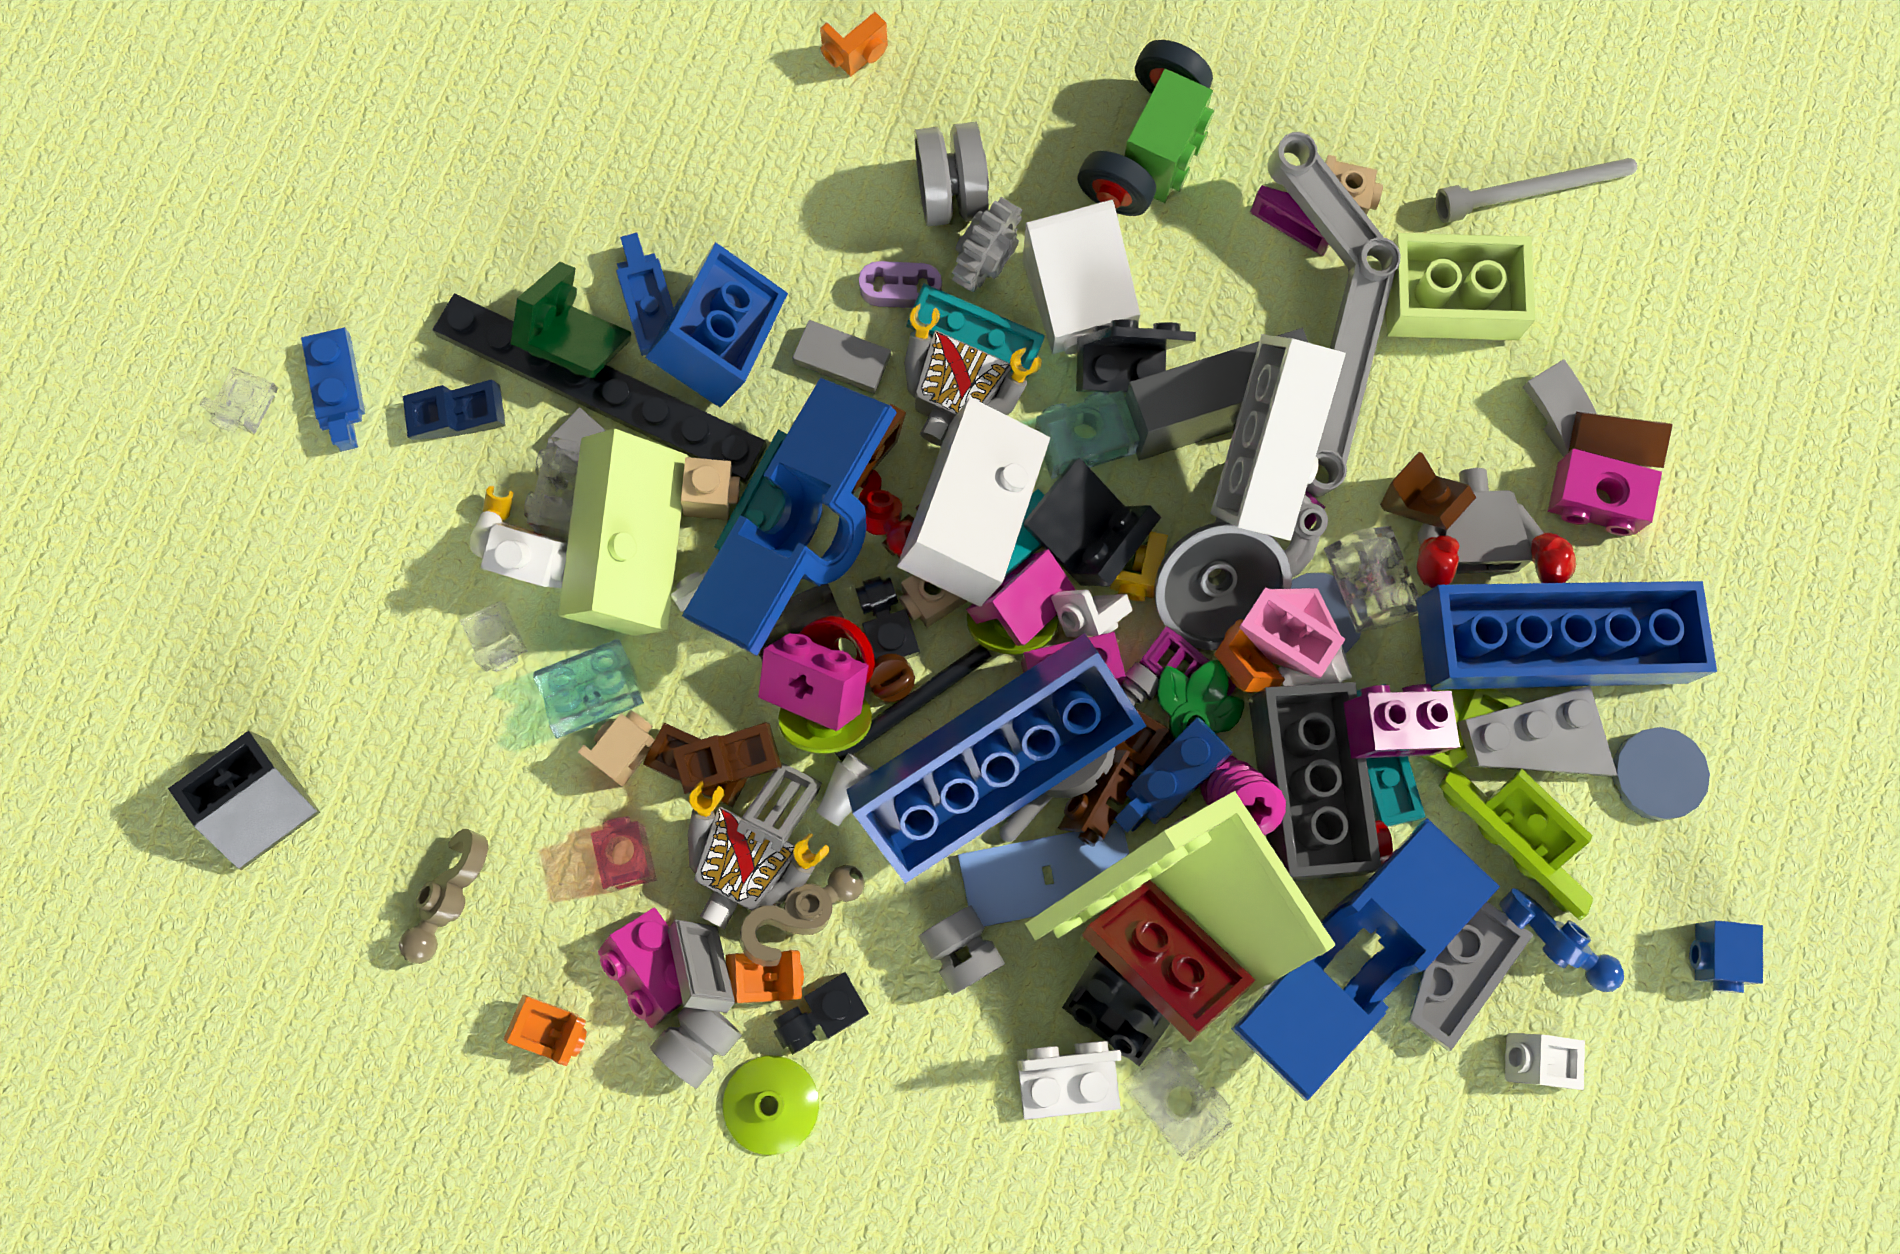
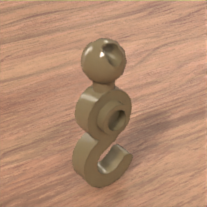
(443, 897)
(804, 913)

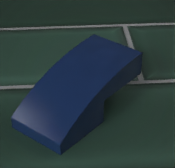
(455, 412)

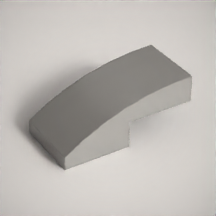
(1558, 397)

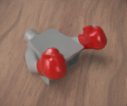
(1491, 538)

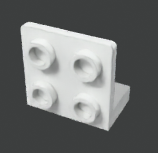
(1069, 1082)

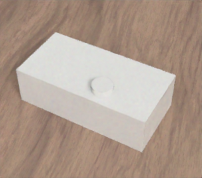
(1277, 435)
(974, 503)

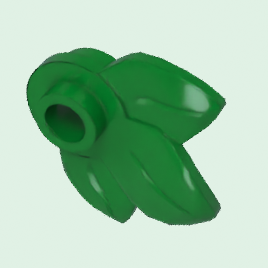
(1198, 696)

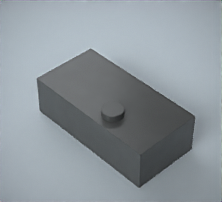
(1192, 400)
(1327, 794)

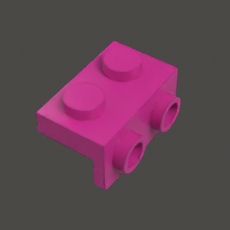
(644, 966)

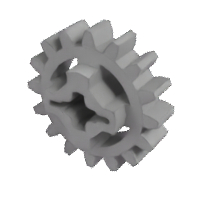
(987, 244)

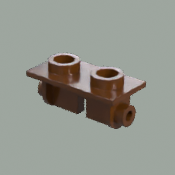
(1089, 811)

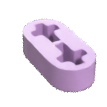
(899, 282)

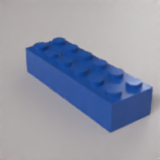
(1565, 634)
(994, 758)

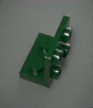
(561, 333)

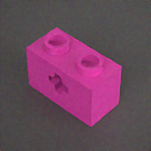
(813, 681)

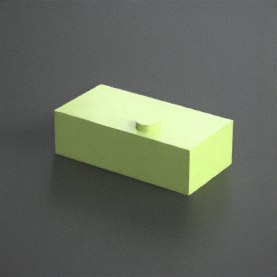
(623, 534)

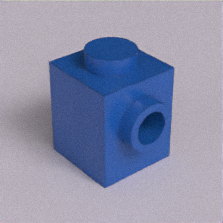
(1727, 955)

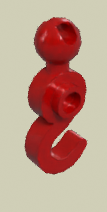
(884, 513)

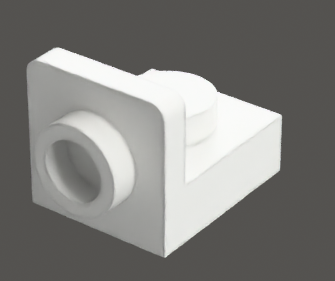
(1545, 1060)

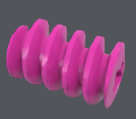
(1256, 792)

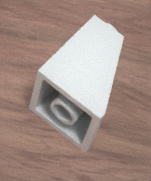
(1078, 273)

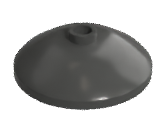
(1206, 606)

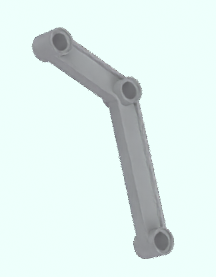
(1365, 293)

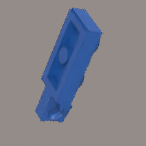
(643, 291)
(334, 385)
(1173, 776)

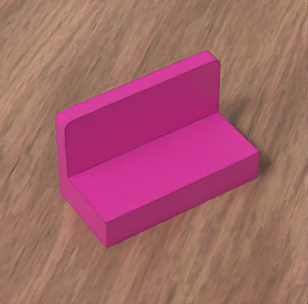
(1024, 598)

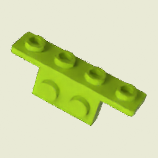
(1530, 829)

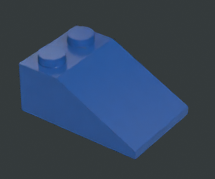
(718, 326)

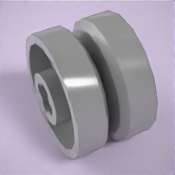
(954, 173)

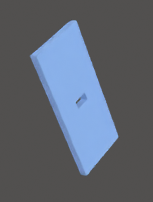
(1009, 879)

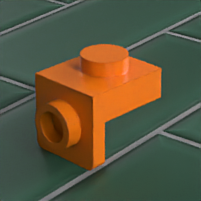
(856, 49)
(1246, 663)
(765, 984)
(546, 1030)

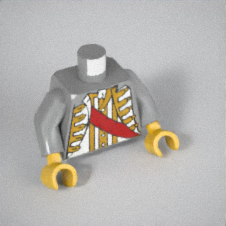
(948, 372)
(739, 866)

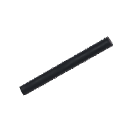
(920, 697)

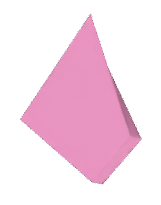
(1294, 629)

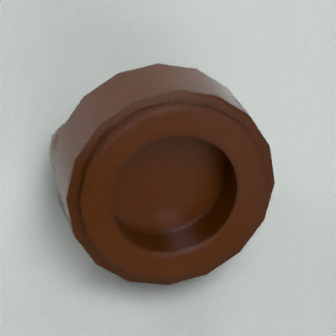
(892, 678)

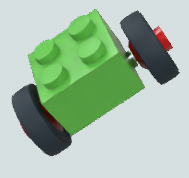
(1164, 135)

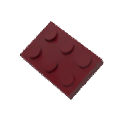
(1168, 959)

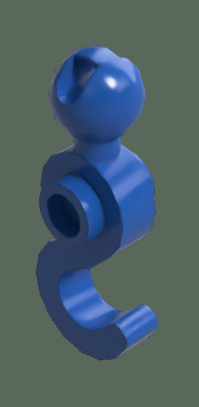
(1564, 942)

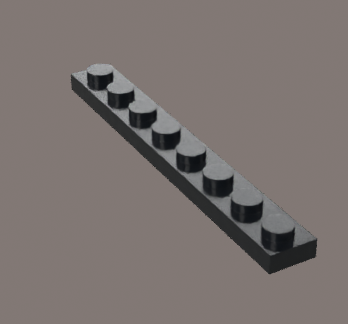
(607, 393)

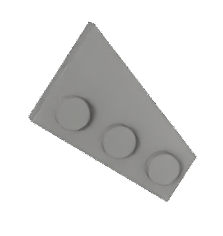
(1542, 735)
(1466, 975)

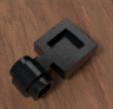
(887, 632)
(833, 1008)

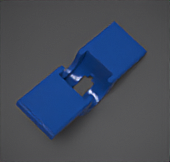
(812, 467)
(1418, 907)

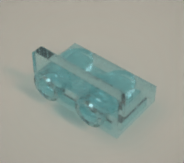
(588, 688)

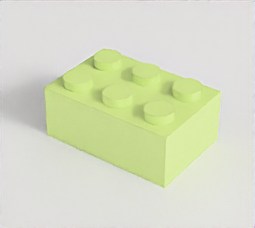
(1462, 287)

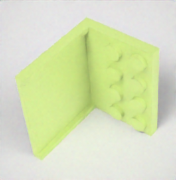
(1223, 879)

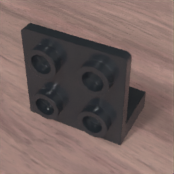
(1125, 353)
(1089, 526)

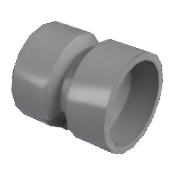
(952, 935)
(692, 1045)

